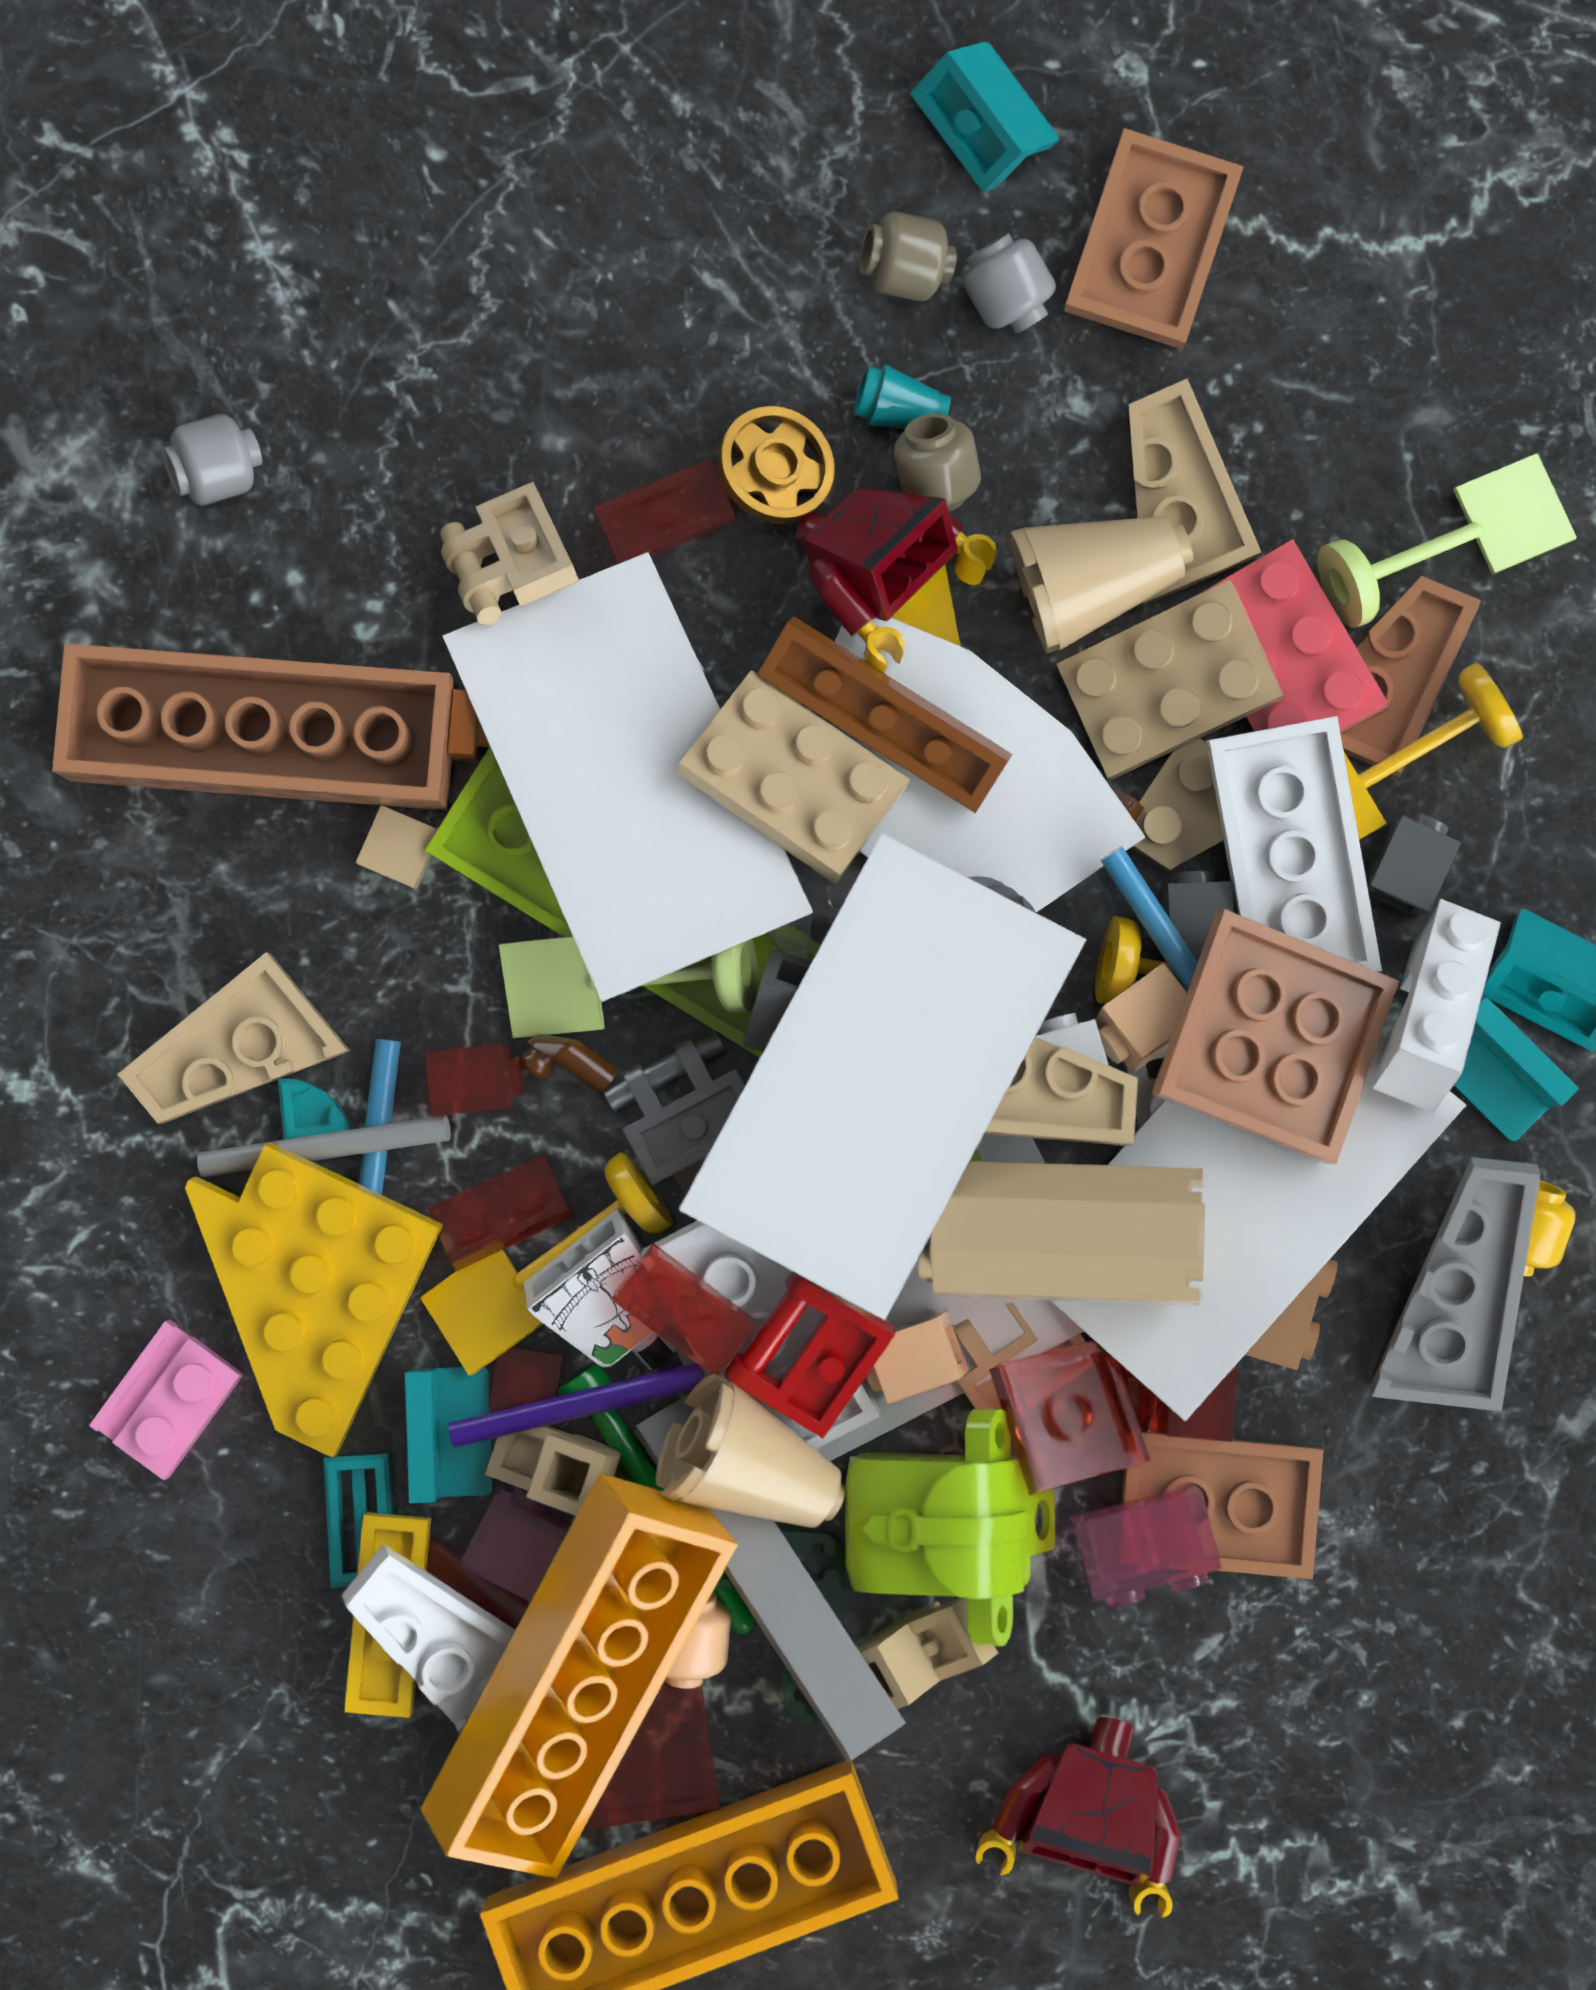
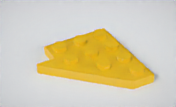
(312, 1284)

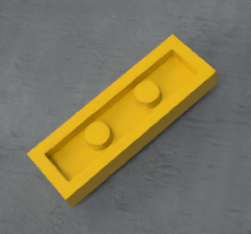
(374, 1679)

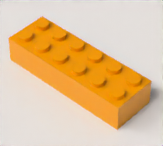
(577, 1678)
(697, 1892)

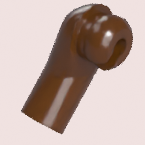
(570, 1055)

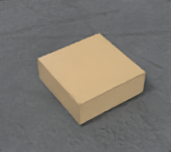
(397, 847)

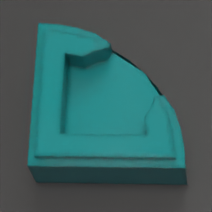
(308, 1110)

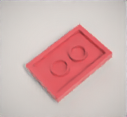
(1304, 645)

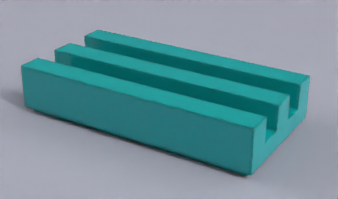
(385, 1505)

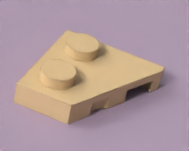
(1180, 809)

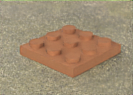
(1275, 1037)

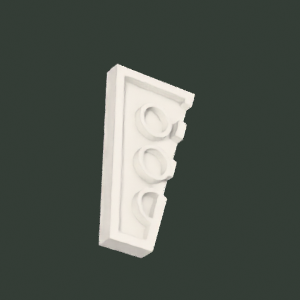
(429, 1630)

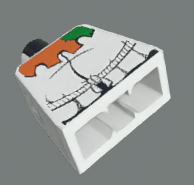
(577, 1292)

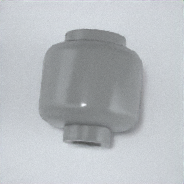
(1009, 283)
(211, 459)

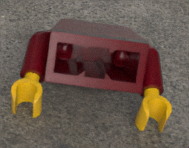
(879, 554)
(1093, 1815)

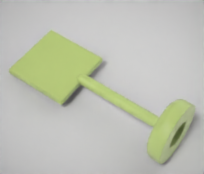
(1508, 513)
(555, 995)

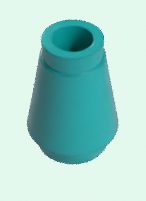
(895, 399)

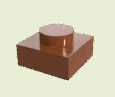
(465, 731)

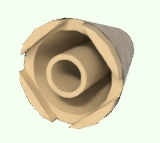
(1095, 571)
(745, 1461)

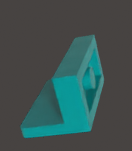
(983, 113)
(1547, 978)
(1509, 1075)
(434, 1465)

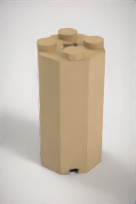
(1070, 1234)

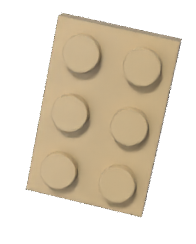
(1170, 680)
(792, 776)

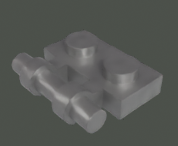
(687, 1128)

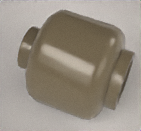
(907, 256)
(938, 459)

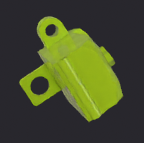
(948, 1525)

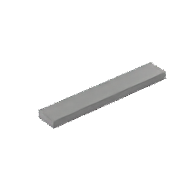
(796, 1618)

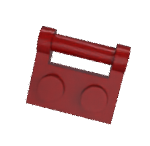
(825, 1368)

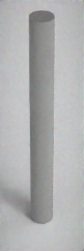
(331, 1144)

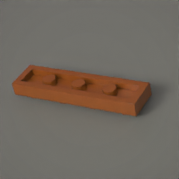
(884, 714)

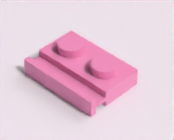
(166, 1399)

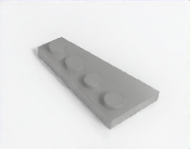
(1466, 1300)

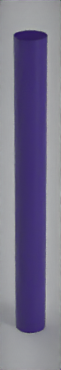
(575, 1405)

